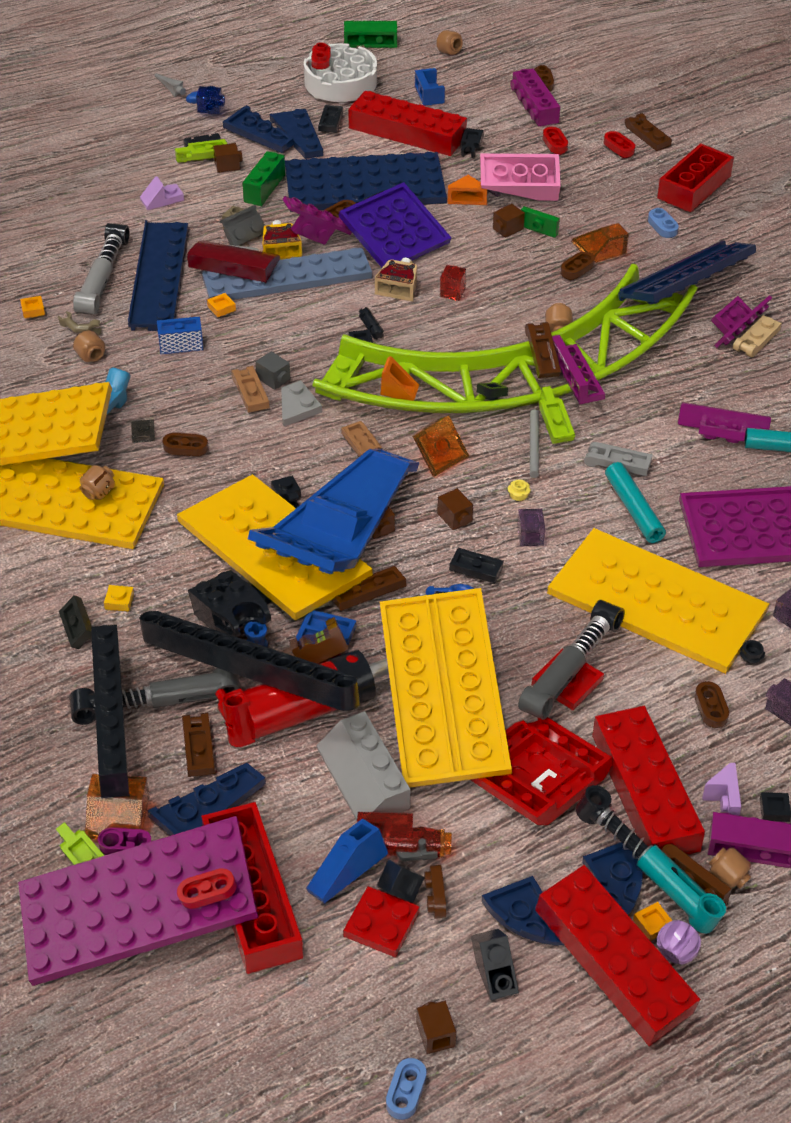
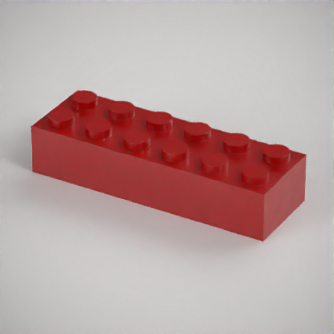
(407, 122)
(648, 780)
(275, 934)
(617, 955)

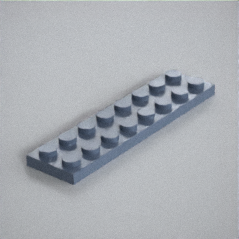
(294, 275)

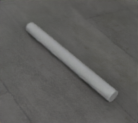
(534, 443)

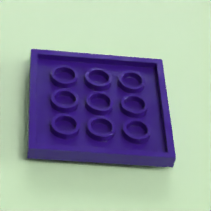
(394, 225)

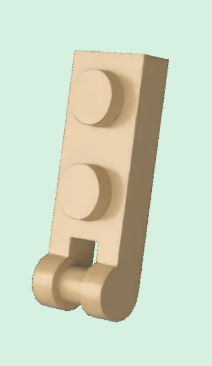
(757, 336)

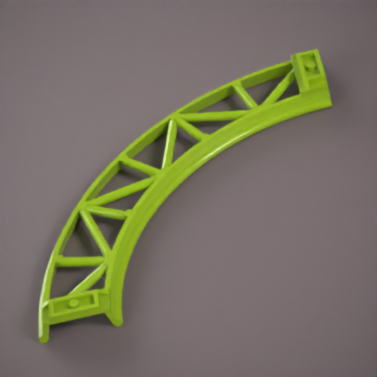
(355, 352)

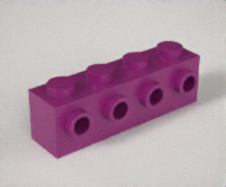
(535, 97)

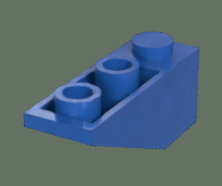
(349, 858)

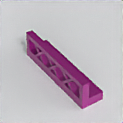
(574, 376)

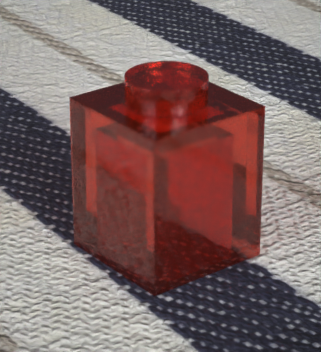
(453, 282)

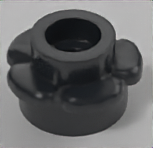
(752, 651)

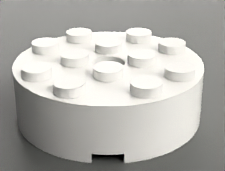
(347, 76)

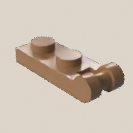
(250, 389)

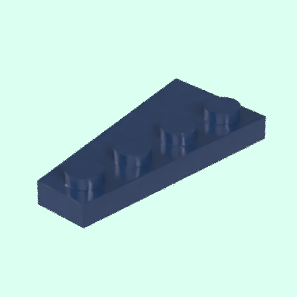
(299, 126)
(252, 127)
(224, 793)

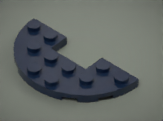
(516, 903)

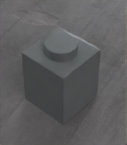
(273, 370)

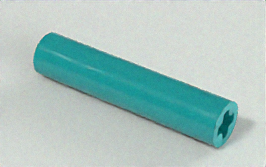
(768, 440)
(635, 502)

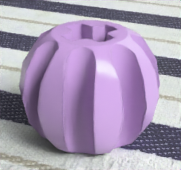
(678, 942)

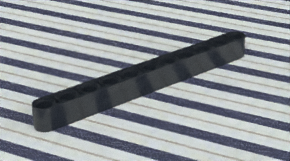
(251, 660)

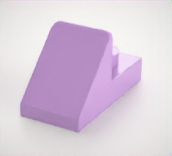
(157, 195)
(724, 788)

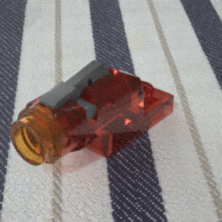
(409, 841)

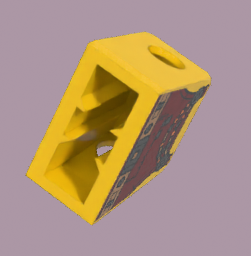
(281, 240)

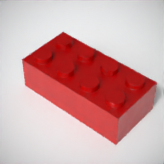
(695, 177)

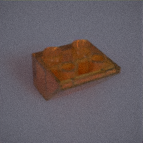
(118, 811)

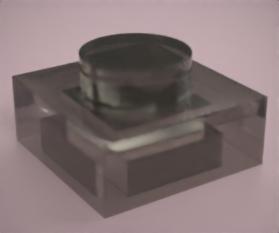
(143, 431)

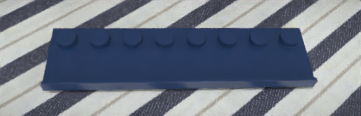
(686, 272)
(158, 274)

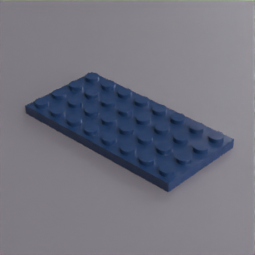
(355, 178)

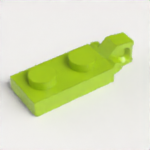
(197, 151)
(555, 417)
(77, 845)

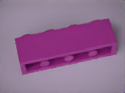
(752, 837)

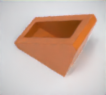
(467, 192)
(397, 382)

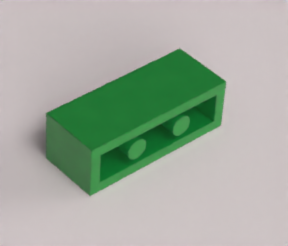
(371, 34)
(264, 178)

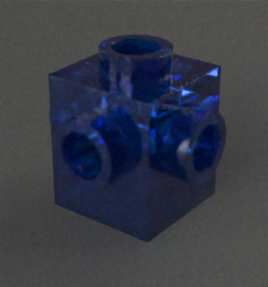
(210, 100)

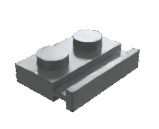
(243, 226)

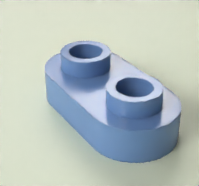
(663, 223)
(404, 1090)

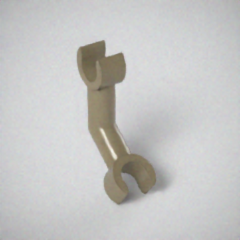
(78, 328)

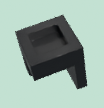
(400, 881)

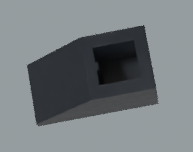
(495, 963)

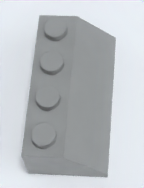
(364, 767)

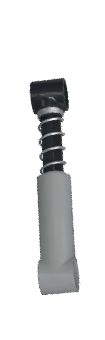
(88, 298)

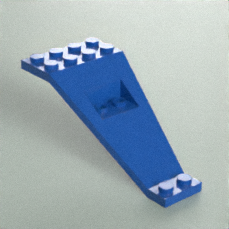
(341, 516)

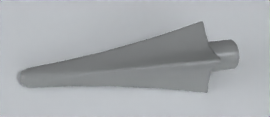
(173, 85)

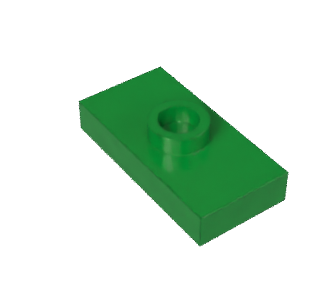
(541, 222)

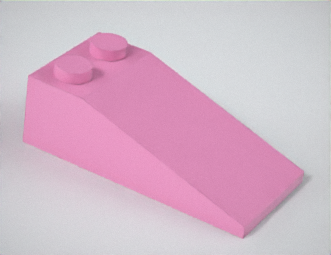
(522, 175)

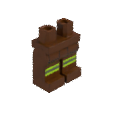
(319, 646)

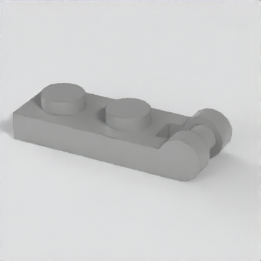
(605, 455)

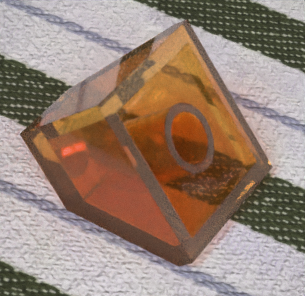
(603, 242)
(440, 445)

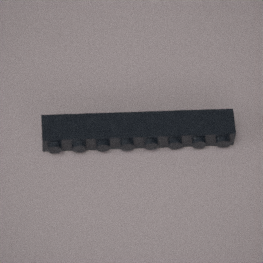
(109, 712)

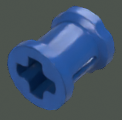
(256, 633)

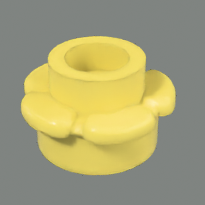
(519, 490)

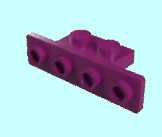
(314, 223)
(734, 316)
(721, 422)

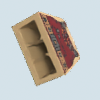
(397, 279)

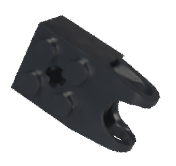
(228, 603)

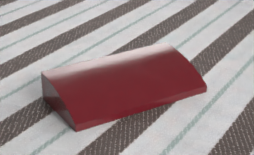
(232, 260)

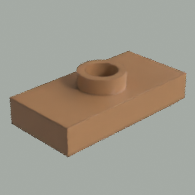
(360, 438)

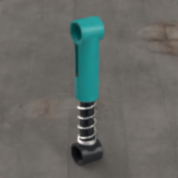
(703, 908)

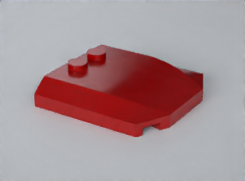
(542, 747)

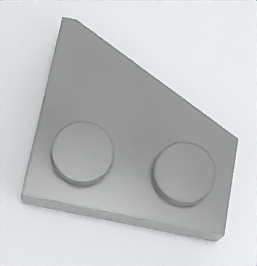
(298, 403)

